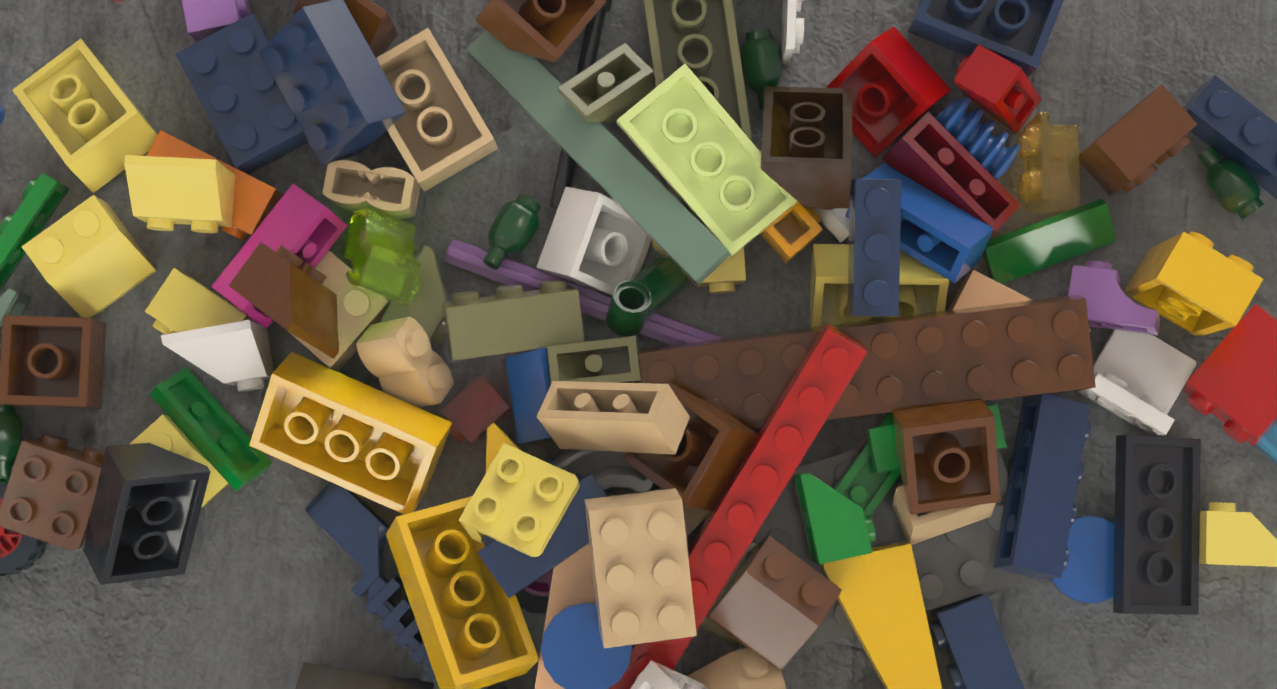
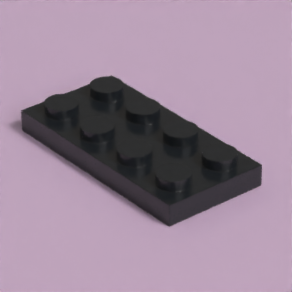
(1157, 525)

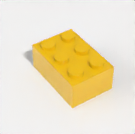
(1194, 284)

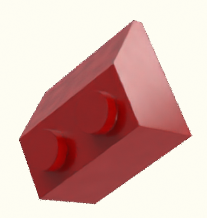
(889, 90)

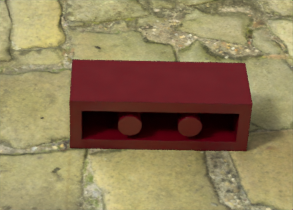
(947, 169)

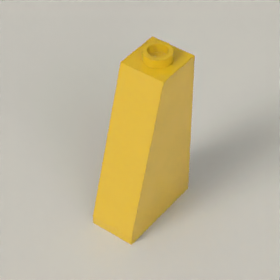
(888, 614)

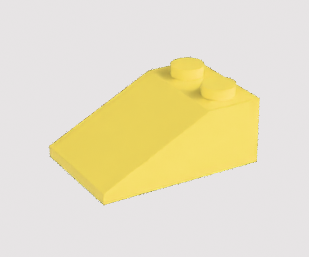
(85, 115)

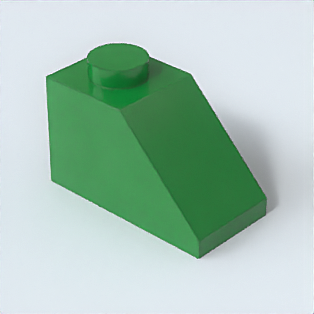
(832, 522)

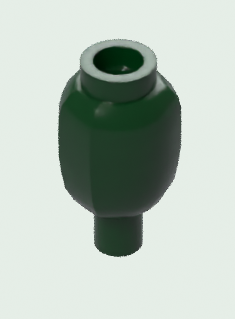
(761, 62)
(1231, 184)
(512, 230)
(10, 439)

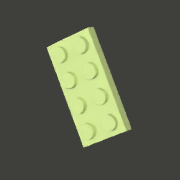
(706, 159)

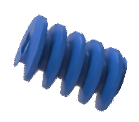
(977, 137)

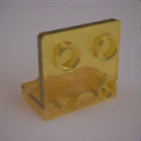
(1050, 166)

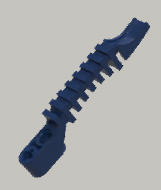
(363, 537)

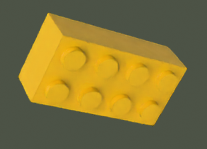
(349, 433)
(461, 611)

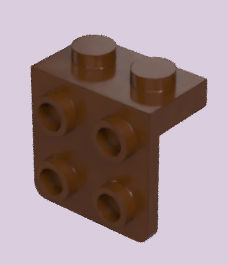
(52, 491)

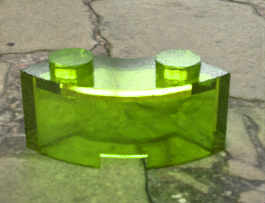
(382, 255)

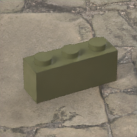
(512, 320)

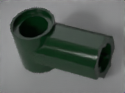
(644, 295)

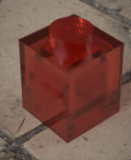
(475, 411)

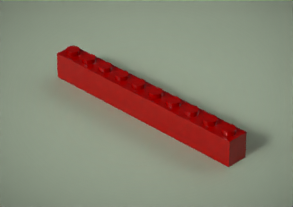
(758, 483)

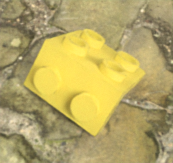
(519, 501)

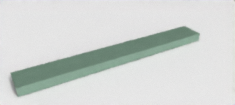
(603, 159)

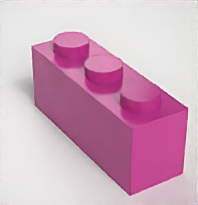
(295, 223)

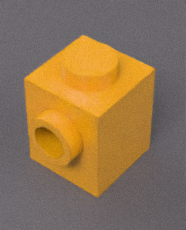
(793, 231)

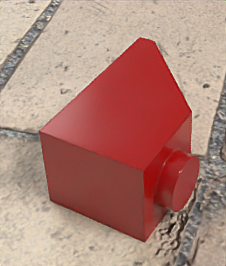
(997, 87)

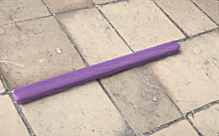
(591, 301)

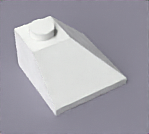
(229, 352)

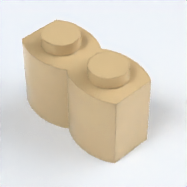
(384, 189)
(404, 362)

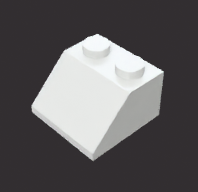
(593, 242)

